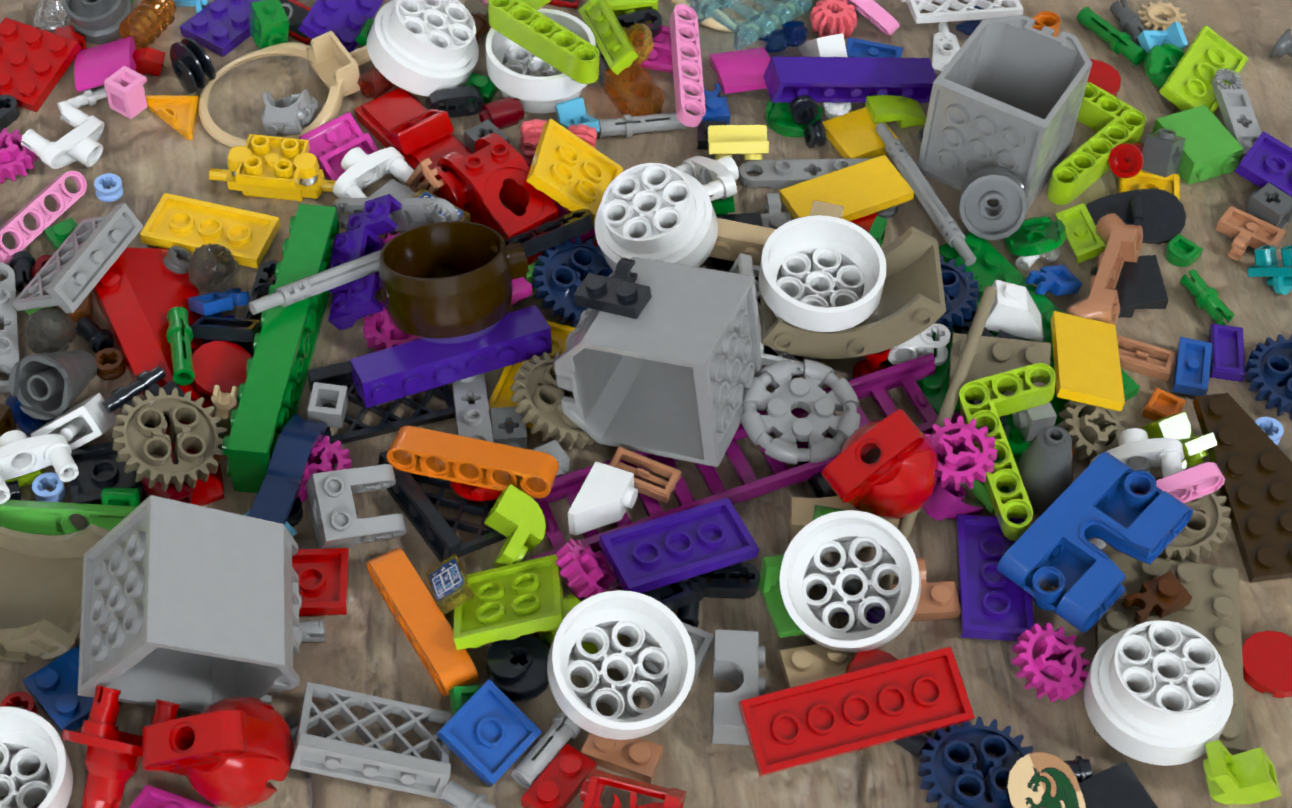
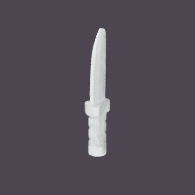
(87, 98)

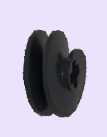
(191, 64)
(519, 667)

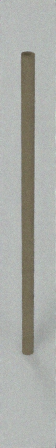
(952, 395)

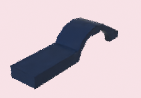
(286, 469)

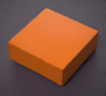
(1162, 405)

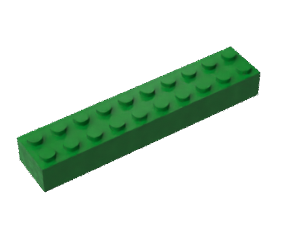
(281, 351)

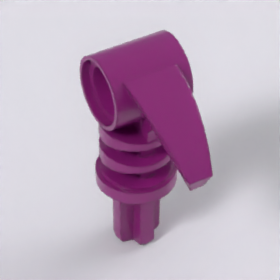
(948, 502)

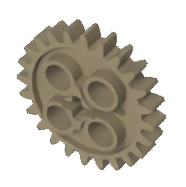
(541, 402)
(137, 441)
(1211, 527)

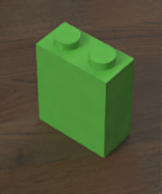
(1208, 144)

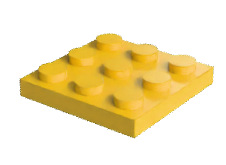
(571, 169)

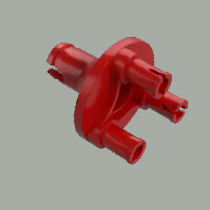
(111, 754)

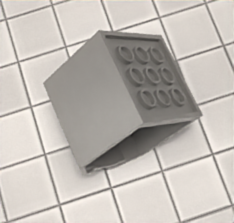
(1006, 104)
(674, 372)
(189, 607)

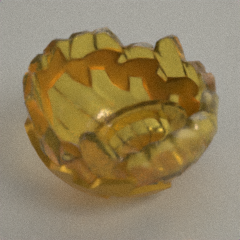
(641, 39)

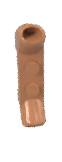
(1122, 244)

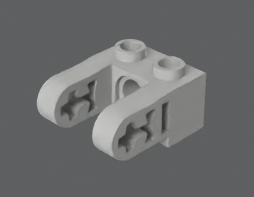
(335, 512)

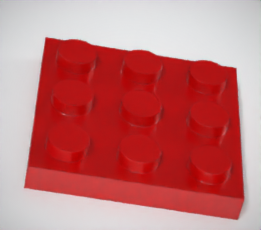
(32, 62)

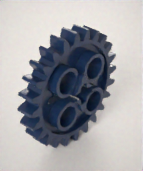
(562, 265)
(960, 294)
(1271, 373)
(947, 778)

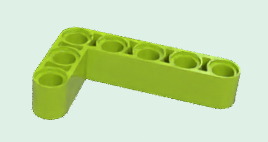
(545, 38)
(1115, 124)
(987, 414)

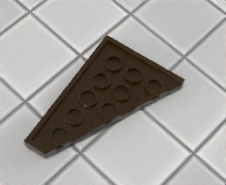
(1254, 484)

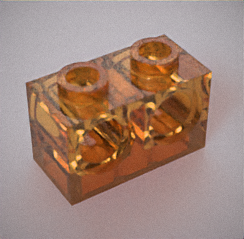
(633, 91)

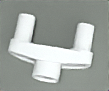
(77, 145)
(366, 169)
(715, 175)
(1144, 453)
(25, 455)

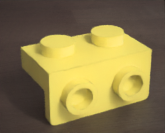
(738, 140)

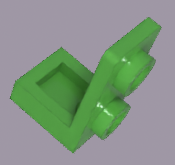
(771, 593)

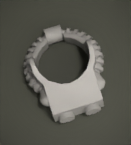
(288, 113)

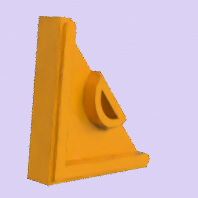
(176, 111)

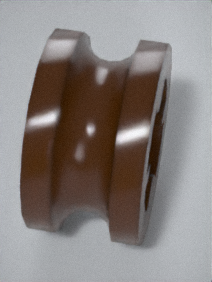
(105, 363)

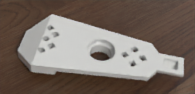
(942, 41)

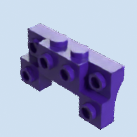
(361, 238)

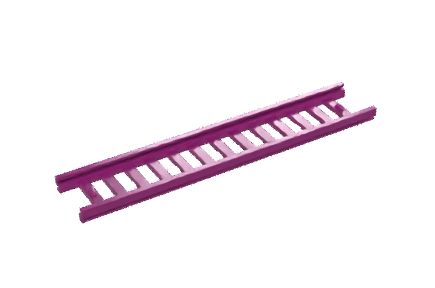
(871, 385)

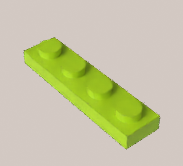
(608, 35)

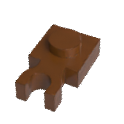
(1158, 595)

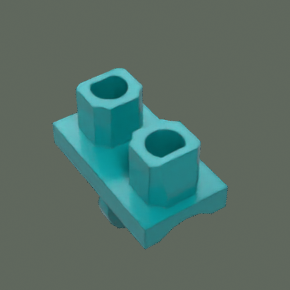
(1278, 271)

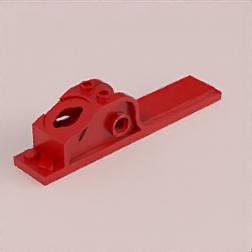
(484, 175)

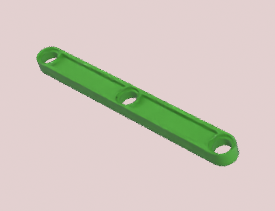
(54, 517)

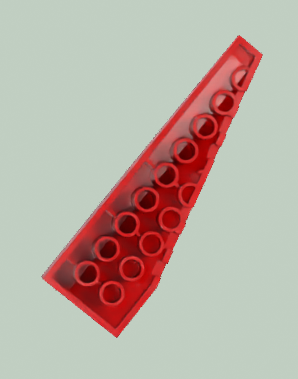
(135, 306)

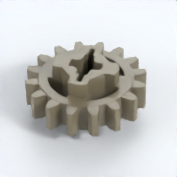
(1091, 428)

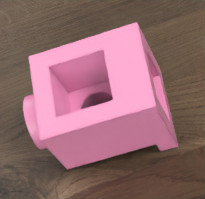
(126, 92)

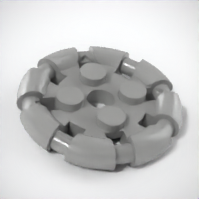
(802, 394)

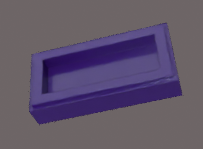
(1227, 352)

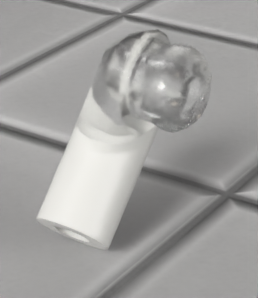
(1026, 262)

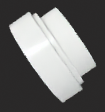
(424, 44)
(529, 77)
(673, 202)
(822, 273)
(847, 534)
(656, 639)
(1139, 721)
(31, 745)

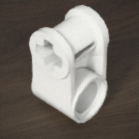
(923, 345)

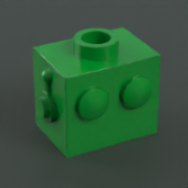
(268, 23)

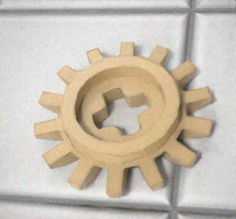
(1150, 14)

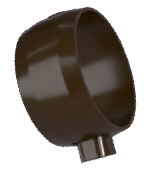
(448, 278)

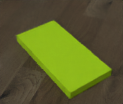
(1192, 77)

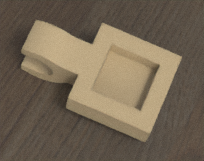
(225, 404)

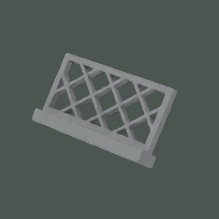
(80, 261)
(371, 762)

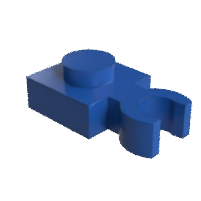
(716, 106)
(1054, 279)
(215, 303)

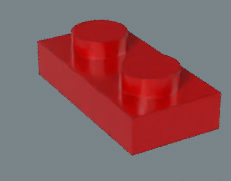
(560, 780)

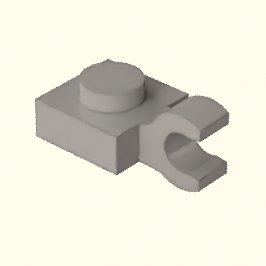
(773, 216)

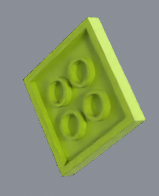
(510, 603)

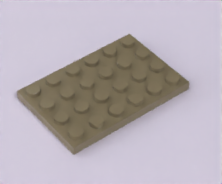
(1212, 612)

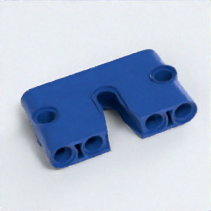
(1094, 506)

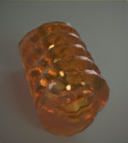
(148, 21)

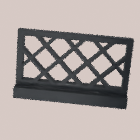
(341, 375)
(433, 526)

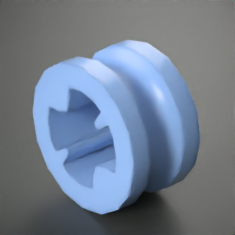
(104, 181)
(1272, 426)
(53, 482)

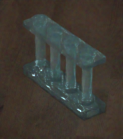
(757, 24)

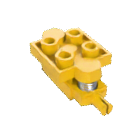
(274, 169)

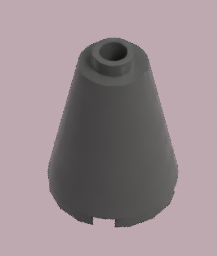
(51, 381)
(1047, 467)

